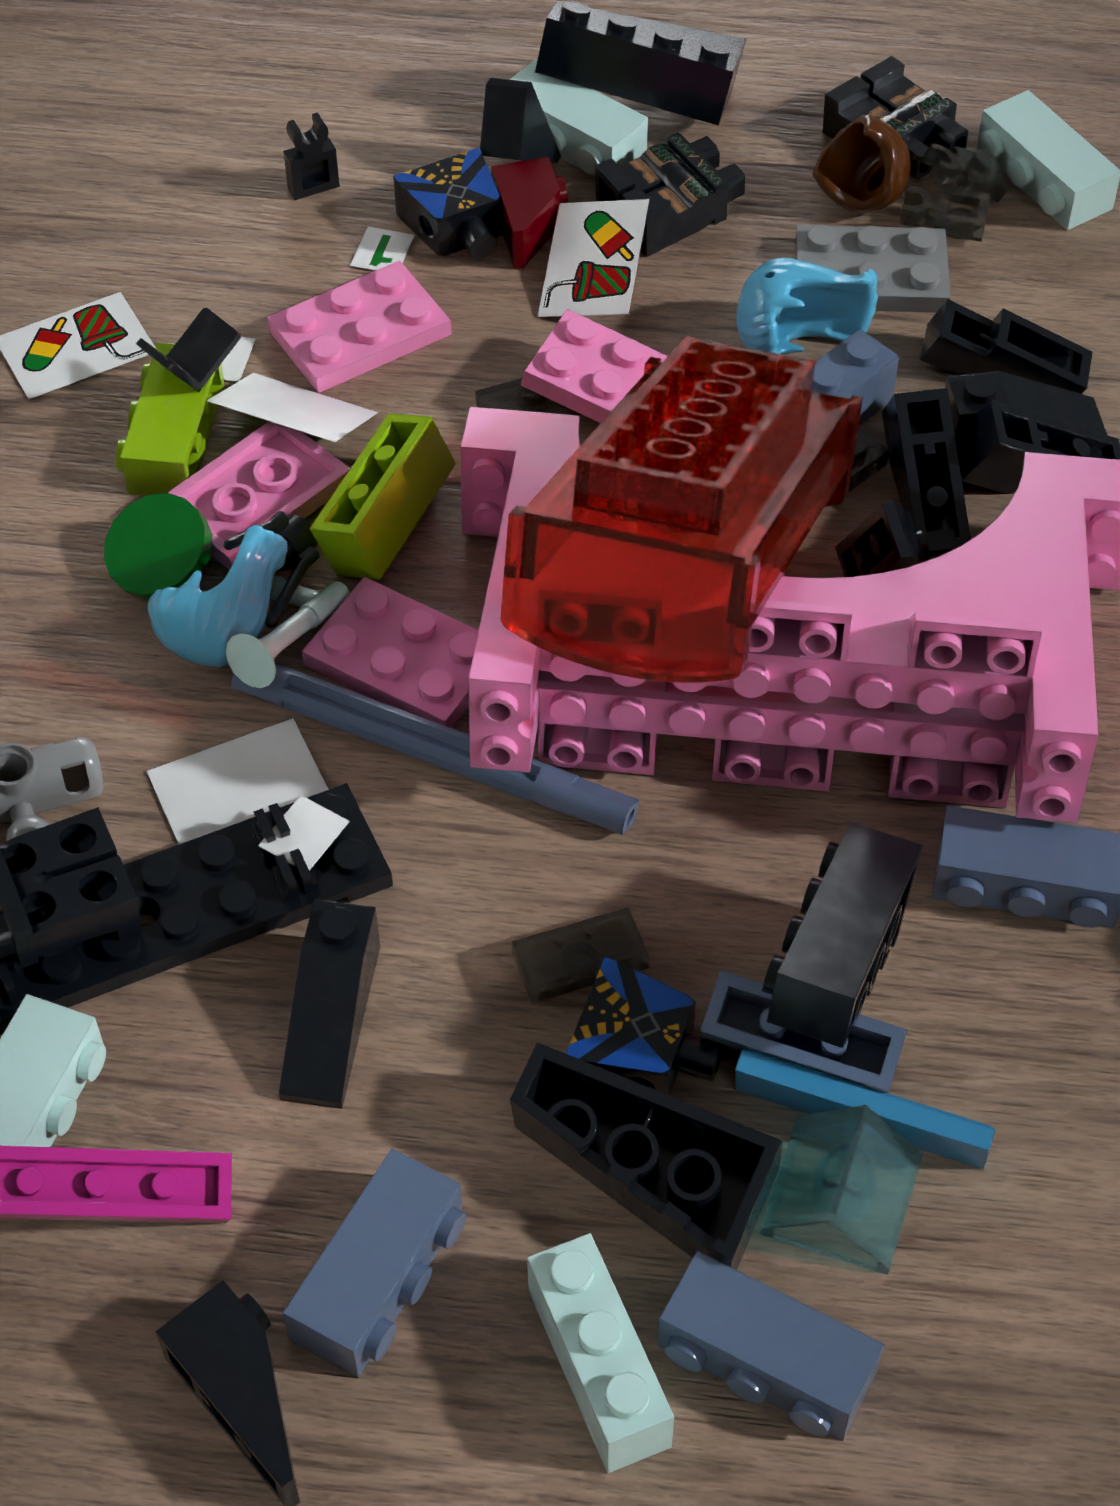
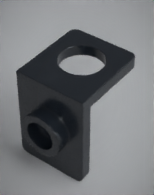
(198, 349)

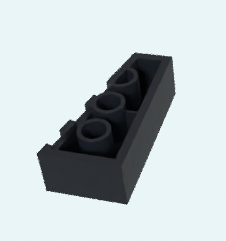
(641, 59)
(843, 936)
(655, 1155)

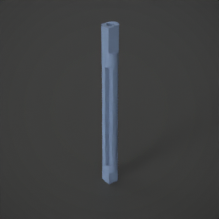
(442, 747)

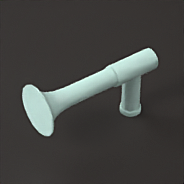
(254, 658)

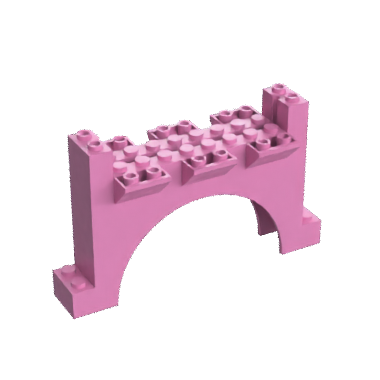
(935, 663)

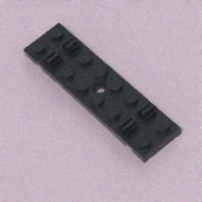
(205, 900)

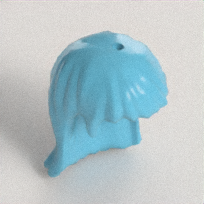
(802, 299)
(200, 622)

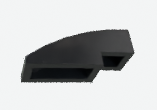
(972, 344)

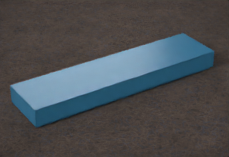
(819, 1092)

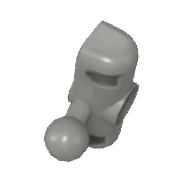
(34, 781)

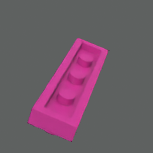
(115, 1184)

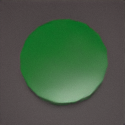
(156, 544)

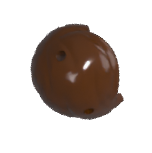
(864, 165)

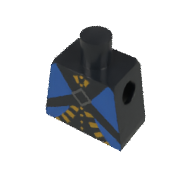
(451, 204)
(642, 1030)

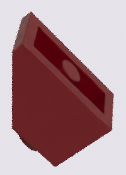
(528, 205)

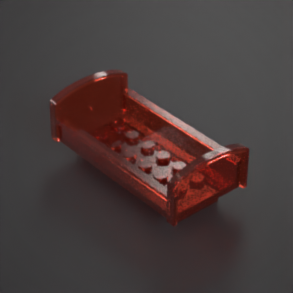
(679, 515)

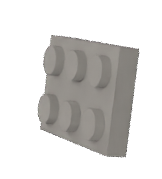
(907, 260)

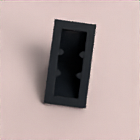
(515, 123)

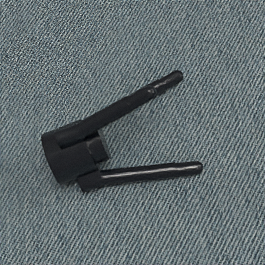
(300, 555)

